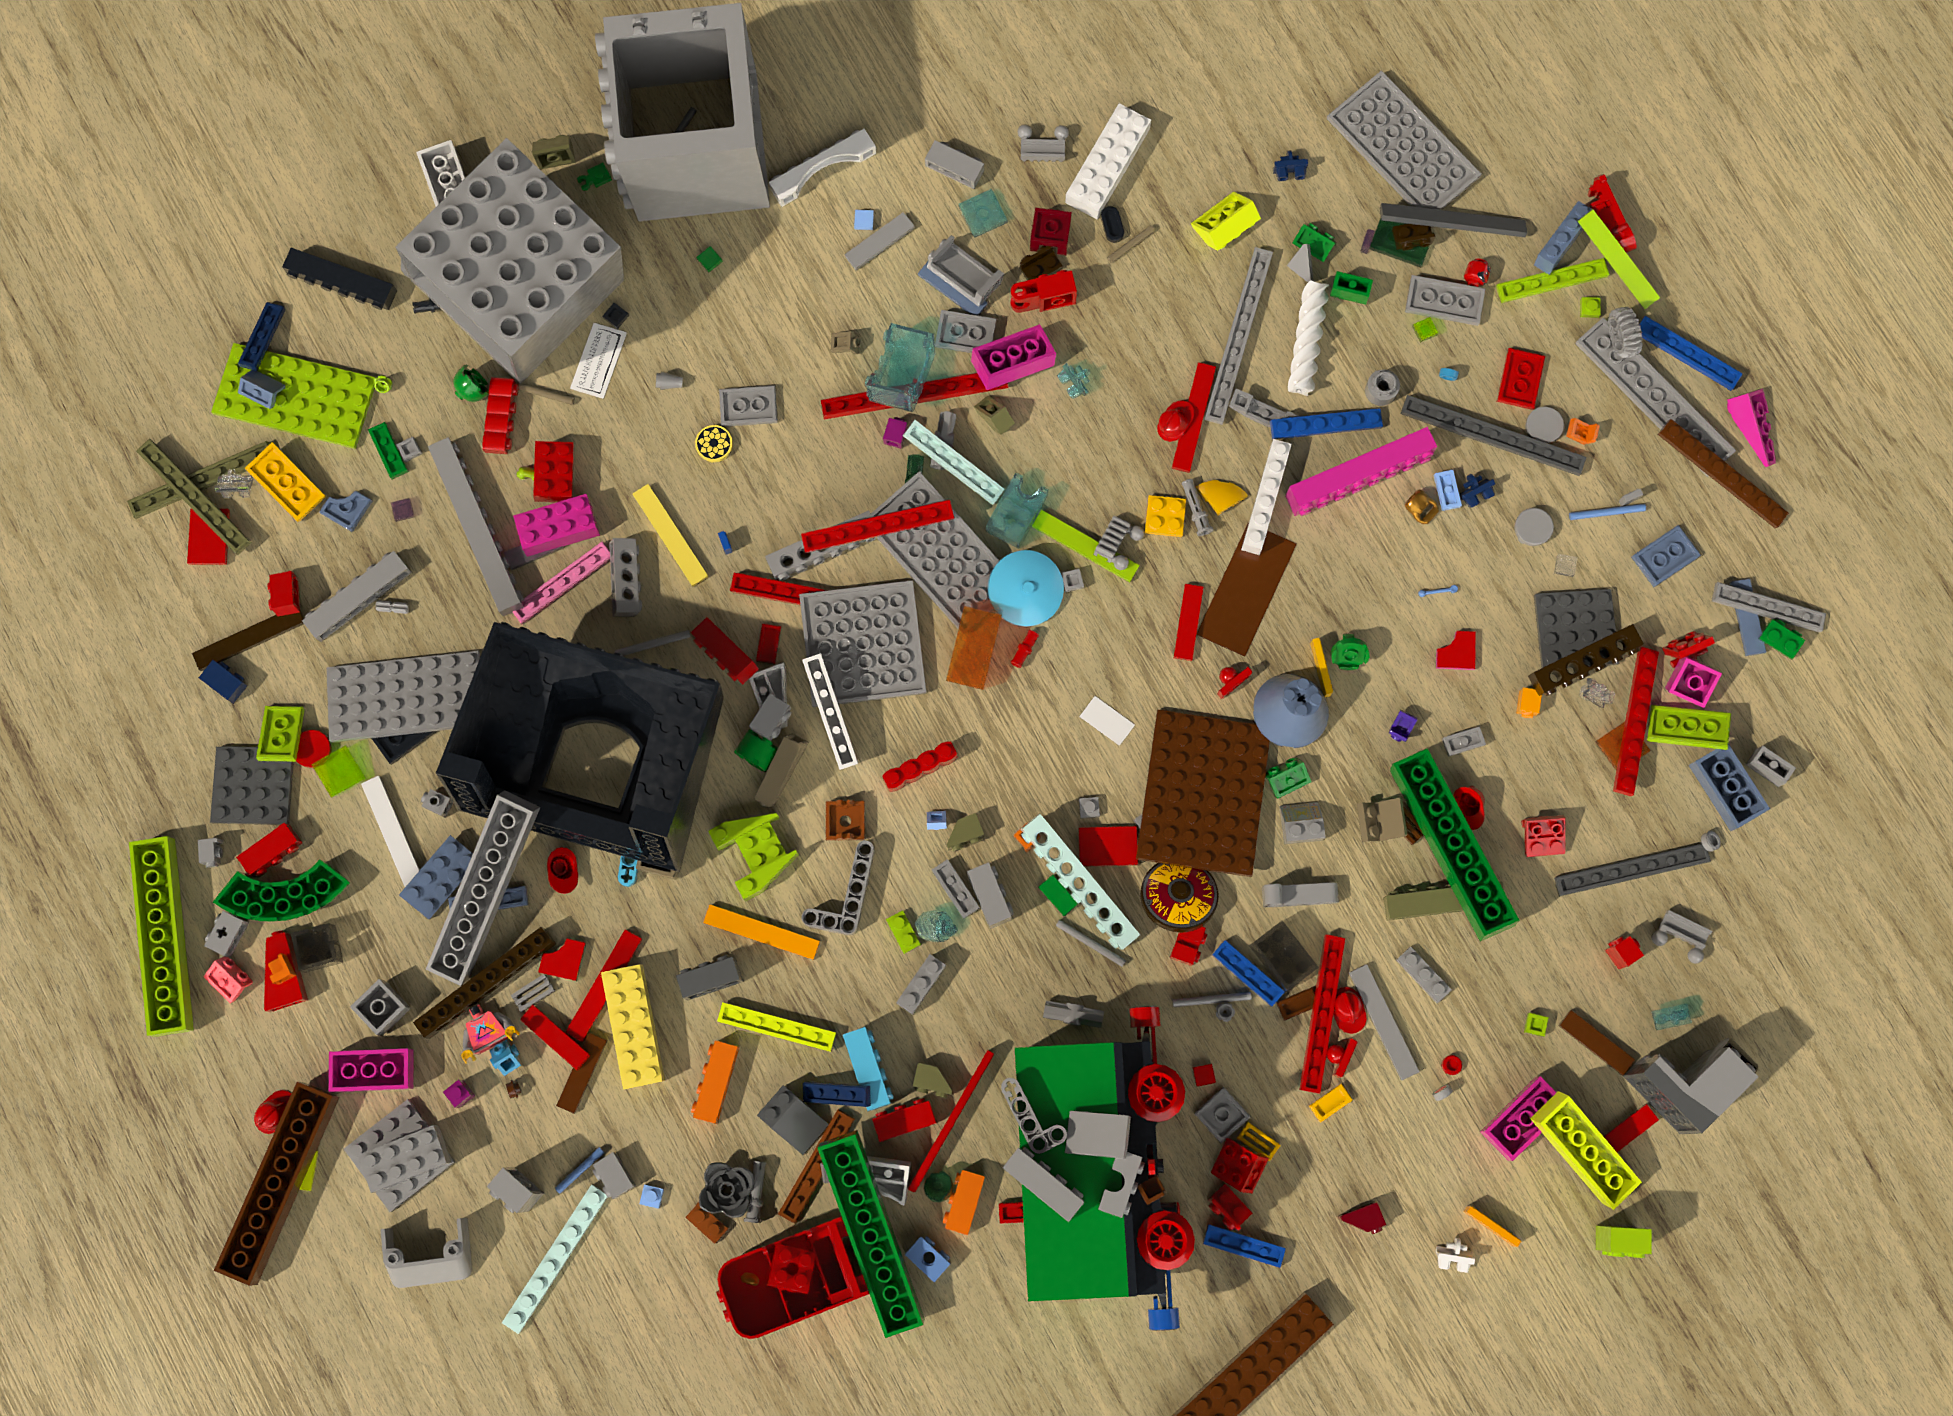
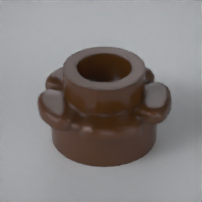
(513, 1089)

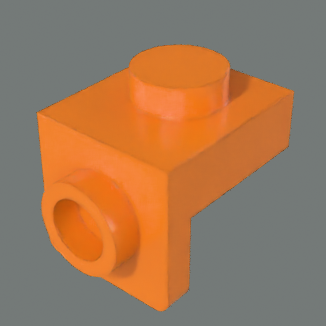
(1582, 431)

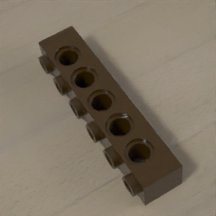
(1627, 637)

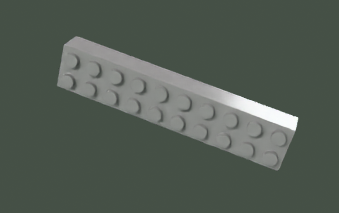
(482, 887)

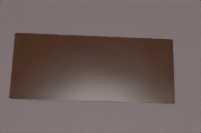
(1245, 593)

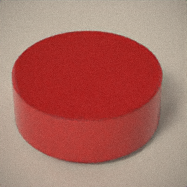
(1451, 1065)

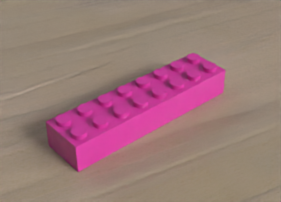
(1361, 471)

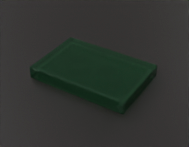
(1384, 243)

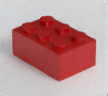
(553, 471)

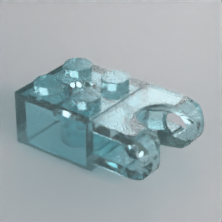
(1016, 506)

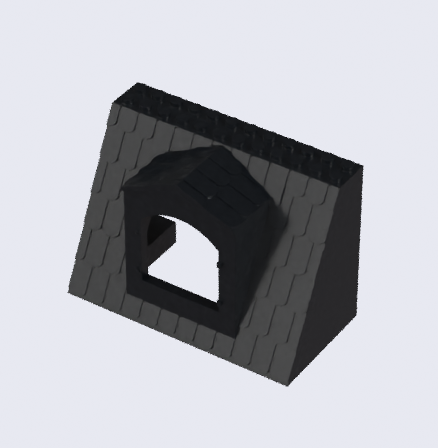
(536, 689)

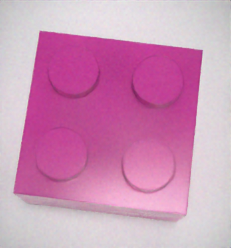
(1693, 681)

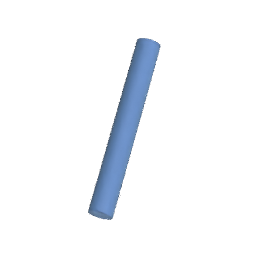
(579, 1170)

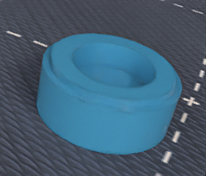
(1448, 374)

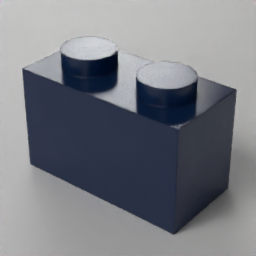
(223, 681)

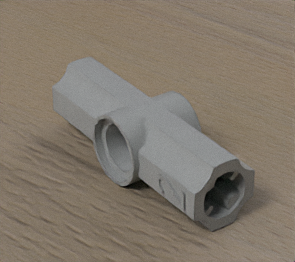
(945, 433)
(1073, 1014)

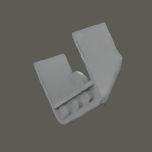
(453, 1267)

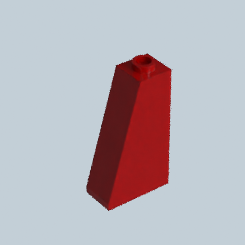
(291, 991)

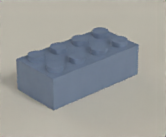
(1729, 787)

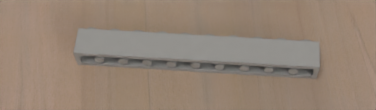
(476, 527)

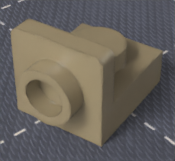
(845, 342)

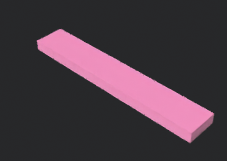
(563, 582)

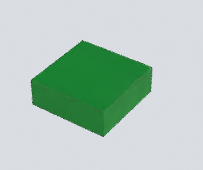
(709, 259)

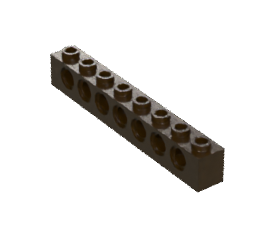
(484, 983)

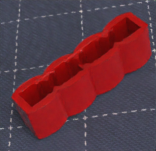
(499, 415)
(925, 764)

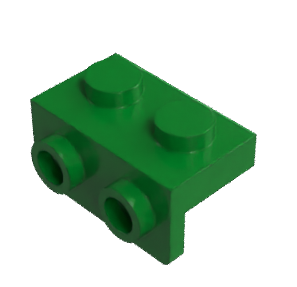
(1781, 638)

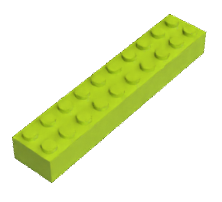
(161, 936)

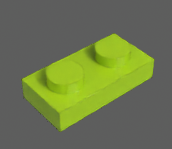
(903, 932)

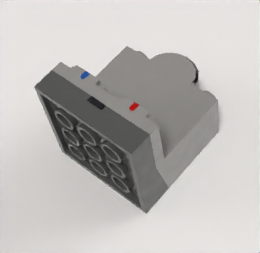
(1702, 1092)

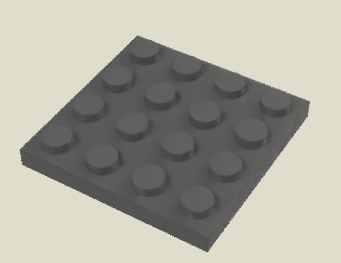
(1572, 622)
(250, 789)

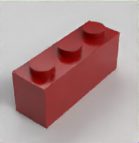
(269, 850)
(904, 1120)

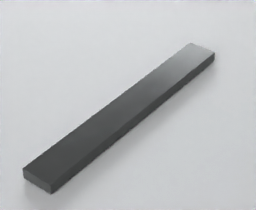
(1453, 220)
(1631, 869)

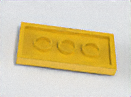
(285, 482)

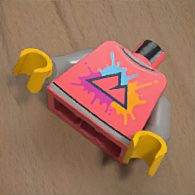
(485, 1032)

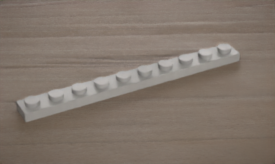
(1238, 336)

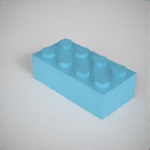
(867, 1068)

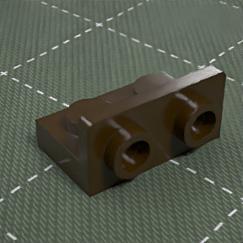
(1412, 235)
(1040, 263)

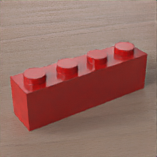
(724, 650)

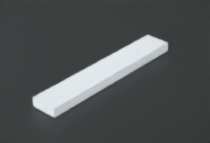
(391, 829)

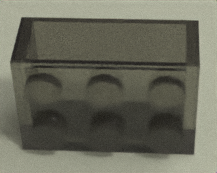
(1283, 956)

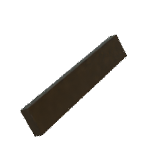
(246, 639)

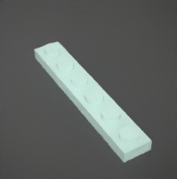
(953, 462)

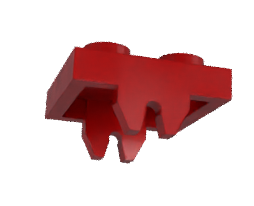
(781, 1278)

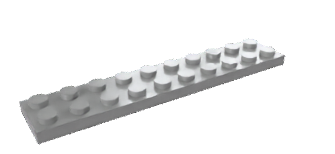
(1649, 389)

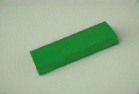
(388, 450)

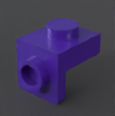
(1402, 726)

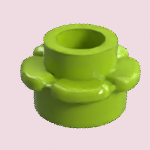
(381, 387)

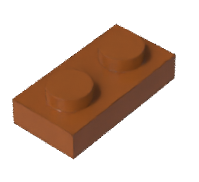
(707, 1223)

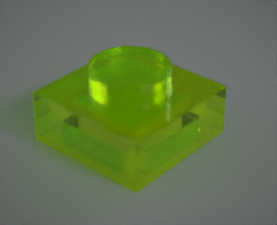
(1425, 329)

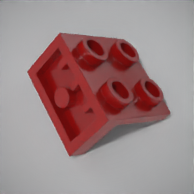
(1239, 1166)
(1230, 1207)

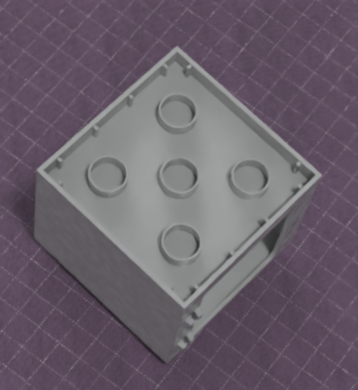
(691, 169)
(512, 260)

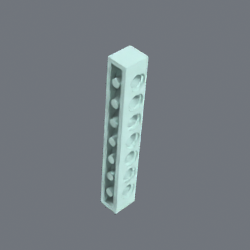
(1127, 932)

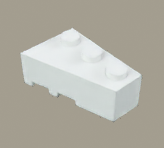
(770, 682)
(891, 1177)

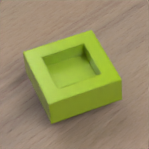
(1590, 307)
(1536, 1024)

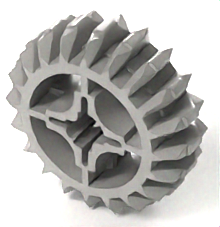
(1625, 332)

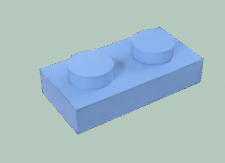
(1447, 490)

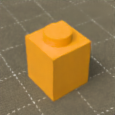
(1528, 703)

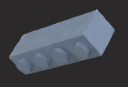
(1561, 239)

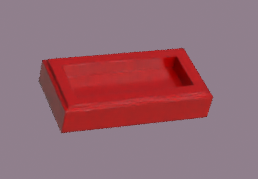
(768, 644)

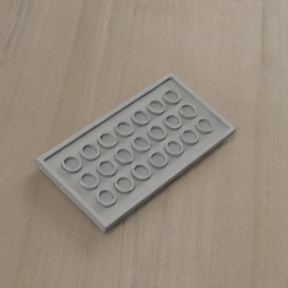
(1403, 145)
(942, 556)
(397, 695)

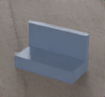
(260, 388)

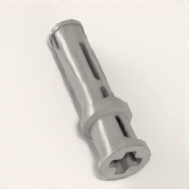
(1200, 516)
(755, 1204)

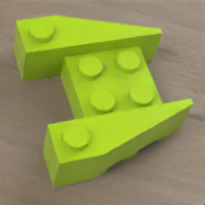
(759, 848)

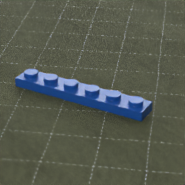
(1689, 353)
(1326, 424)

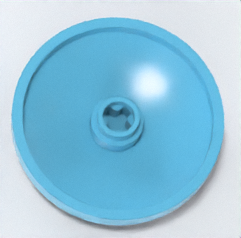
(1025, 588)

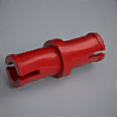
(1024, 649)

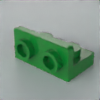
(1319, 243)
(1288, 777)

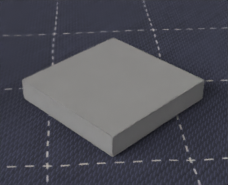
(1222, 1115)

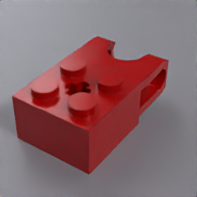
(1045, 292)

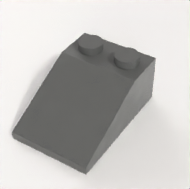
(792, 1119)

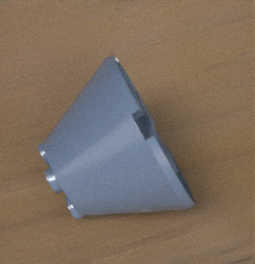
(1290, 710)

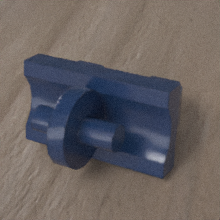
(1289, 164)
(1484, 487)

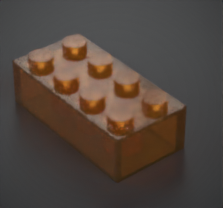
(974, 648)

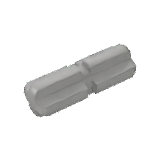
(396, 607)

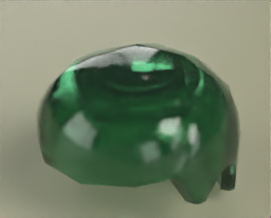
(938, 1187)

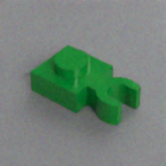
(597, 175)

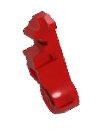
(1610, 213)

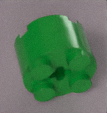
(756, 751)

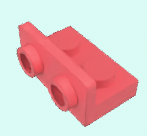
(227, 978)

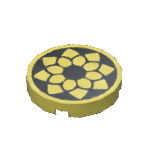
(714, 443)

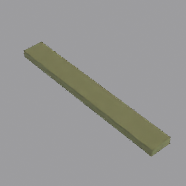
(202, 479)
(193, 496)

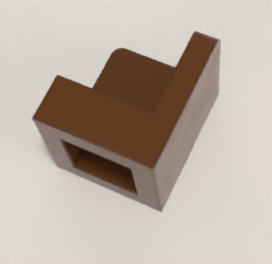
(1152, 1189)

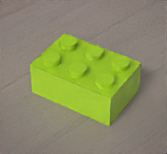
(1624, 1241)

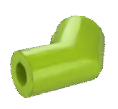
(525, 472)

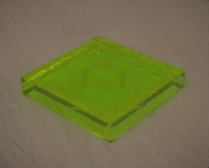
(338, 771)

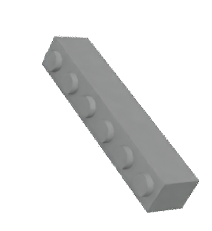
(356, 596)

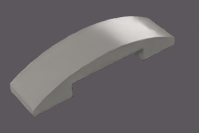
(1256, 410)

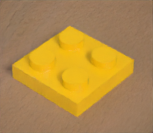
(1165, 516)

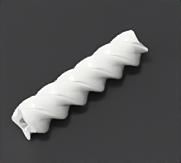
(1307, 335)

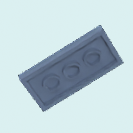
(438, 877)

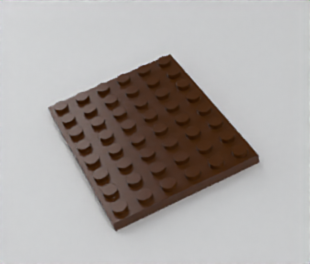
(1203, 793)

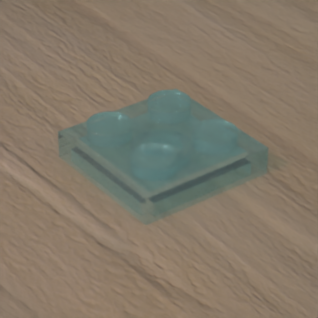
(982, 213)

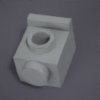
(443, 803)
(210, 852)

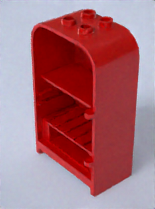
(765, 1308)

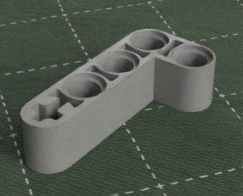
(1298, 895)
(1028, 1113)

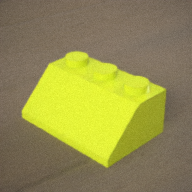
(1226, 220)

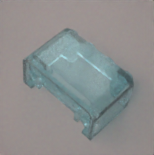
(902, 368)

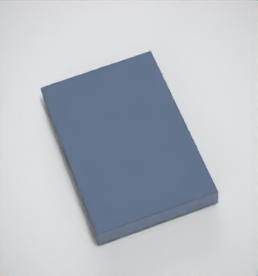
(1666, 556)

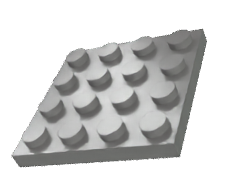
(395, 1125)

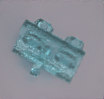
(1070, 374)
(1671, 1017)

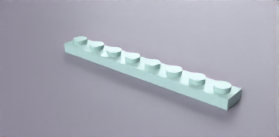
(555, 1259)

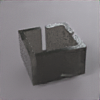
(318, 949)

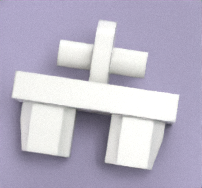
(1457, 1253)

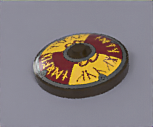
(1179, 897)

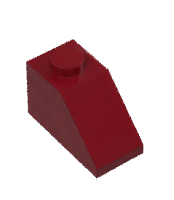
(1365, 1218)

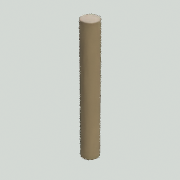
(1130, 244)
(547, 394)

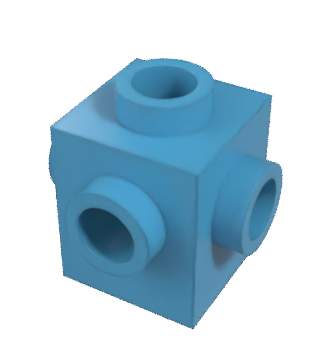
(505, 1057)

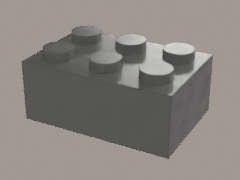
(709, 977)

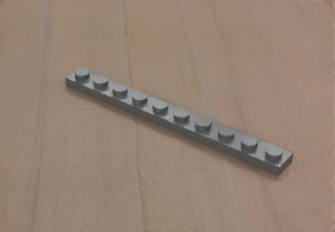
(1493, 435)

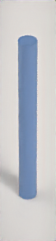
(1607, 511)

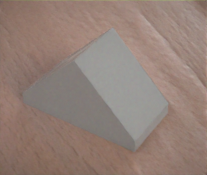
(1302, 263)

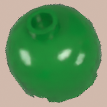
(470, 385)

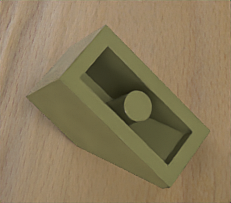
(994, 414)

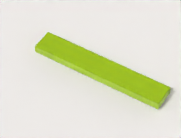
(1618, 259)
(1556, 280)
(1079, 543)

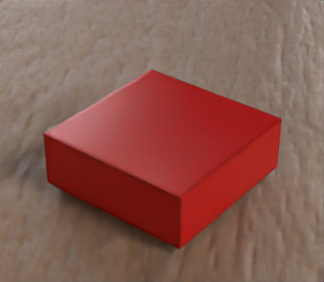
(1204, 1075)

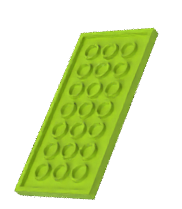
(315, 404)

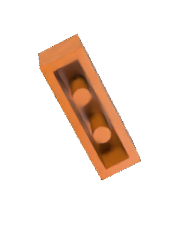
(963, 1202)

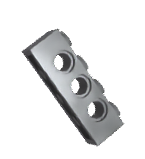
(620, 606)

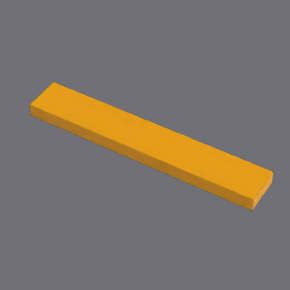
(761, 932)

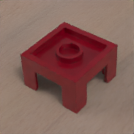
(1050, 229)

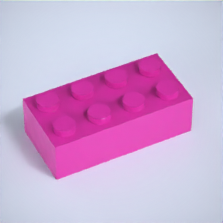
(1013, 357)
(556, 525)
(371, 1070)
(1512, 1128)

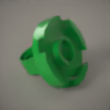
(1350, 652)

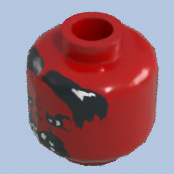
(1477, 272)

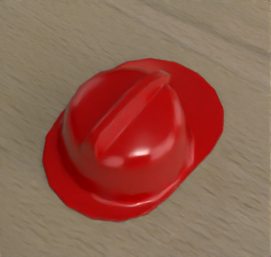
(1175, 420)
(1471, 804)
(562, 870)
(1349, 1010)
(270, 1111)

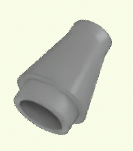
(668, 381)

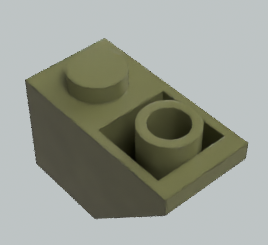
(965, 831)
(930, 1078)

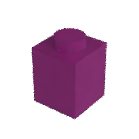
(894, 432)
(458, 1093)

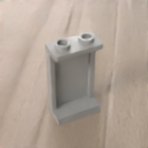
(963, 272)

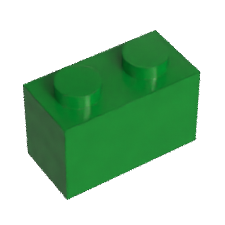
(1351, 287)

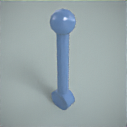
(1453, 589)

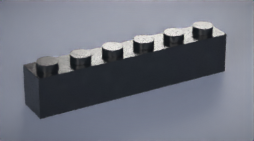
(340, 279)

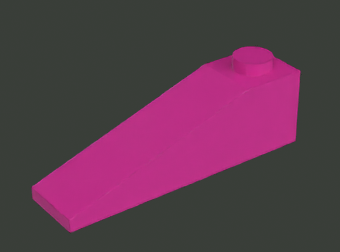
(1749, 415)

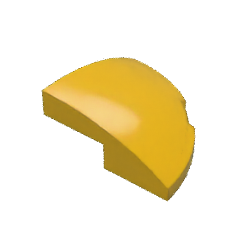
(1221, 494)

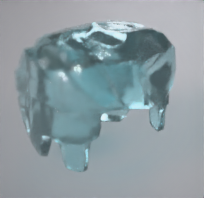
(935, 926)

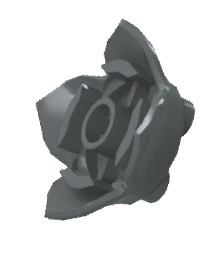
(712, 1197)

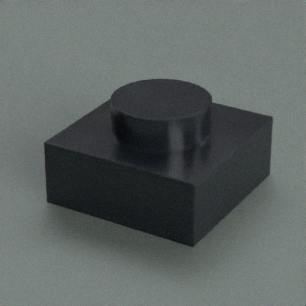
(615, 315)

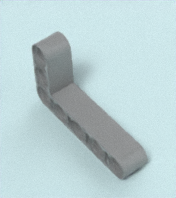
(851, 896)

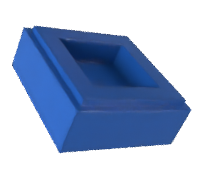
(725, 542)

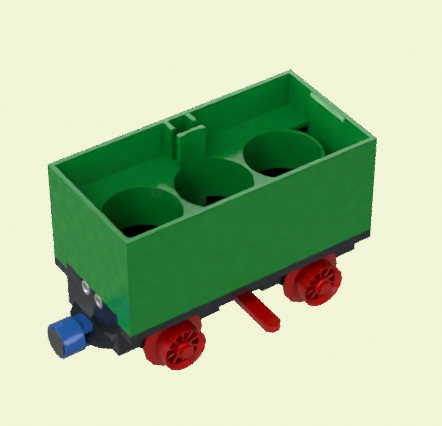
(1097, 1250)

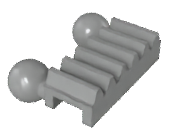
(1043, 148)
(1112, 539)
(1685, 930)

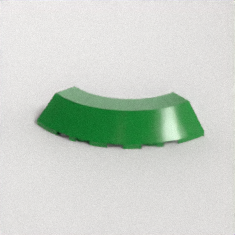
(282, 899)

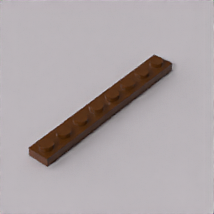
(1723, 473)

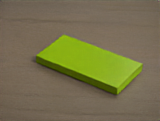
(1689, 727)

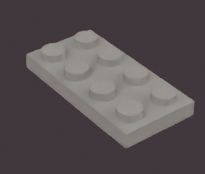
(1445, 300)

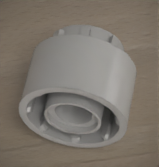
(1385, 378)

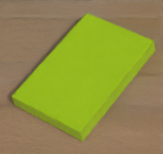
(280, 733)

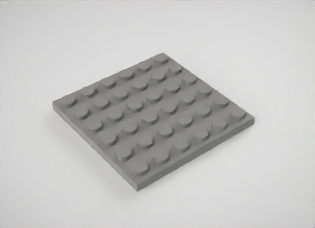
(866, 640)

